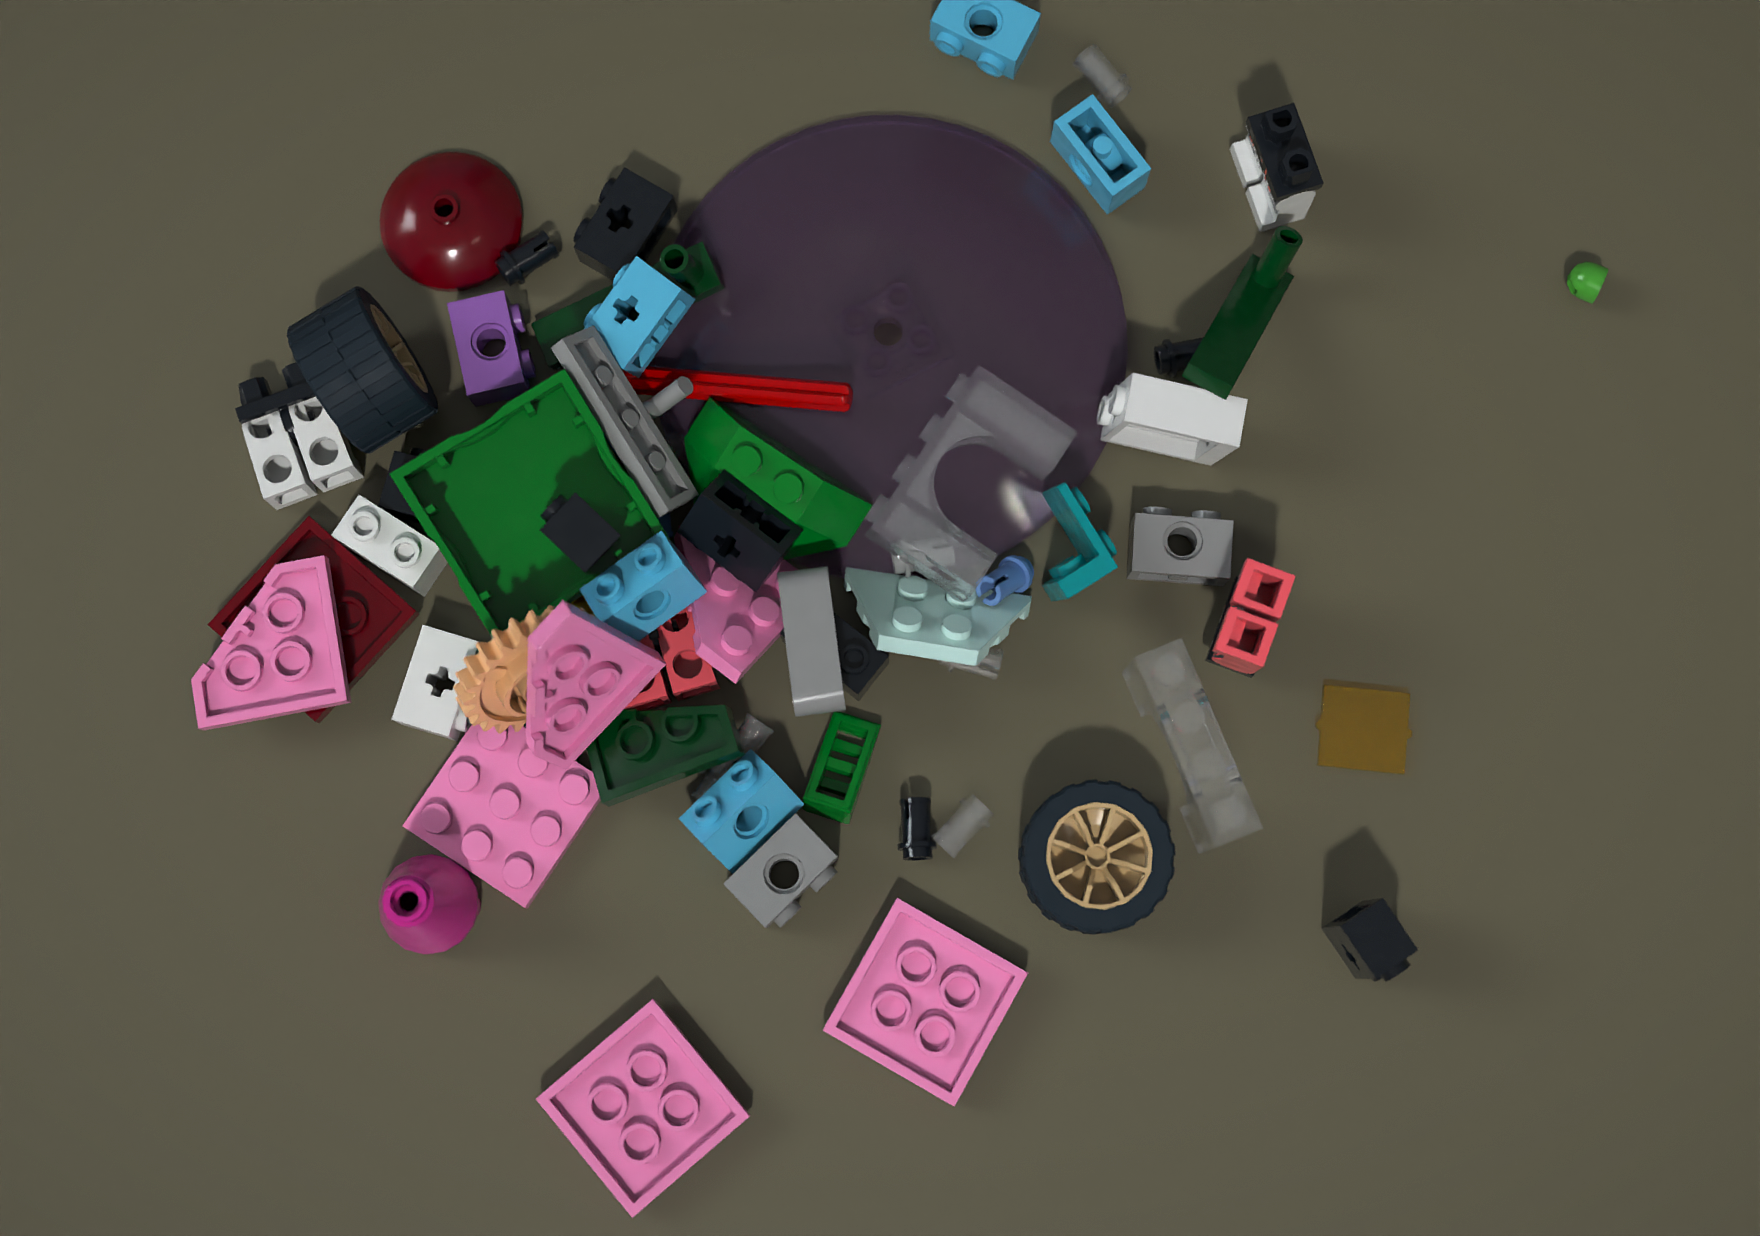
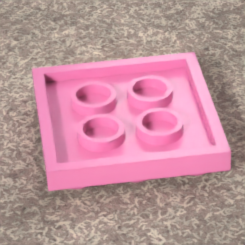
(504, 811)
(925, 1002)
(643, 1107)

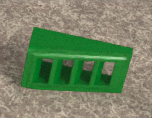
(828, 806)

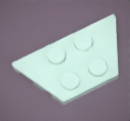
(927, 621)

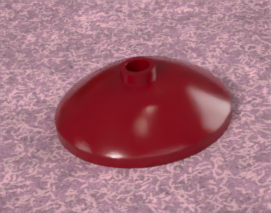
(455, 249)

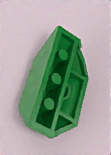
(778, 475)

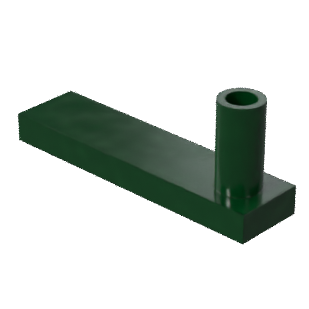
(687, 268)
(1244, 315)

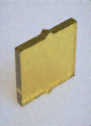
(1363, 729)

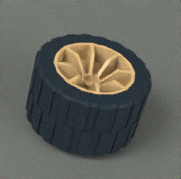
(362, 370)
(1096, 857)

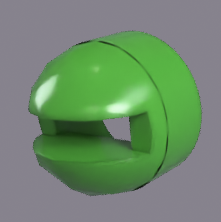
(1586, 280)

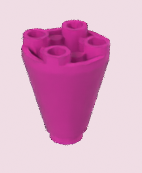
(444, 909)

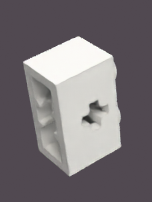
(390, 545)
(420, 703)

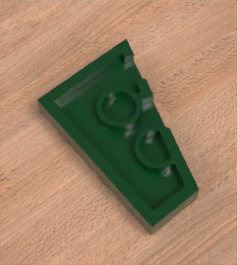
(660, 747)

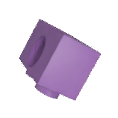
(475, 324)

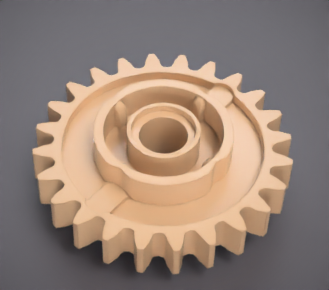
(495, 682)

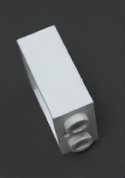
(1171, 419)

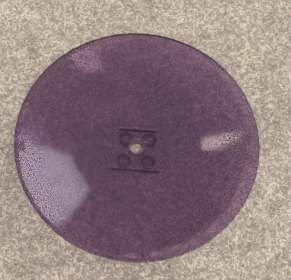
(952, 247)

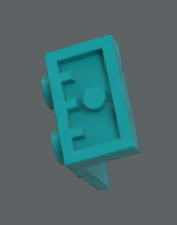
(1093, 547)

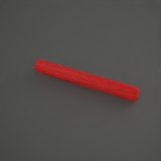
(749, 388)

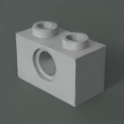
(1154, 561)
(753, 881)

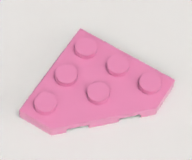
(731, 619)
(277, 653)
(580, 681)

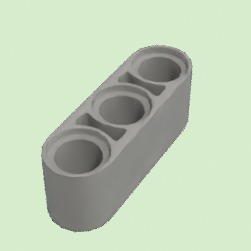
(811, 641)

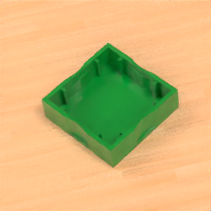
(491, 484)

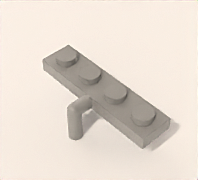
(627, 420)

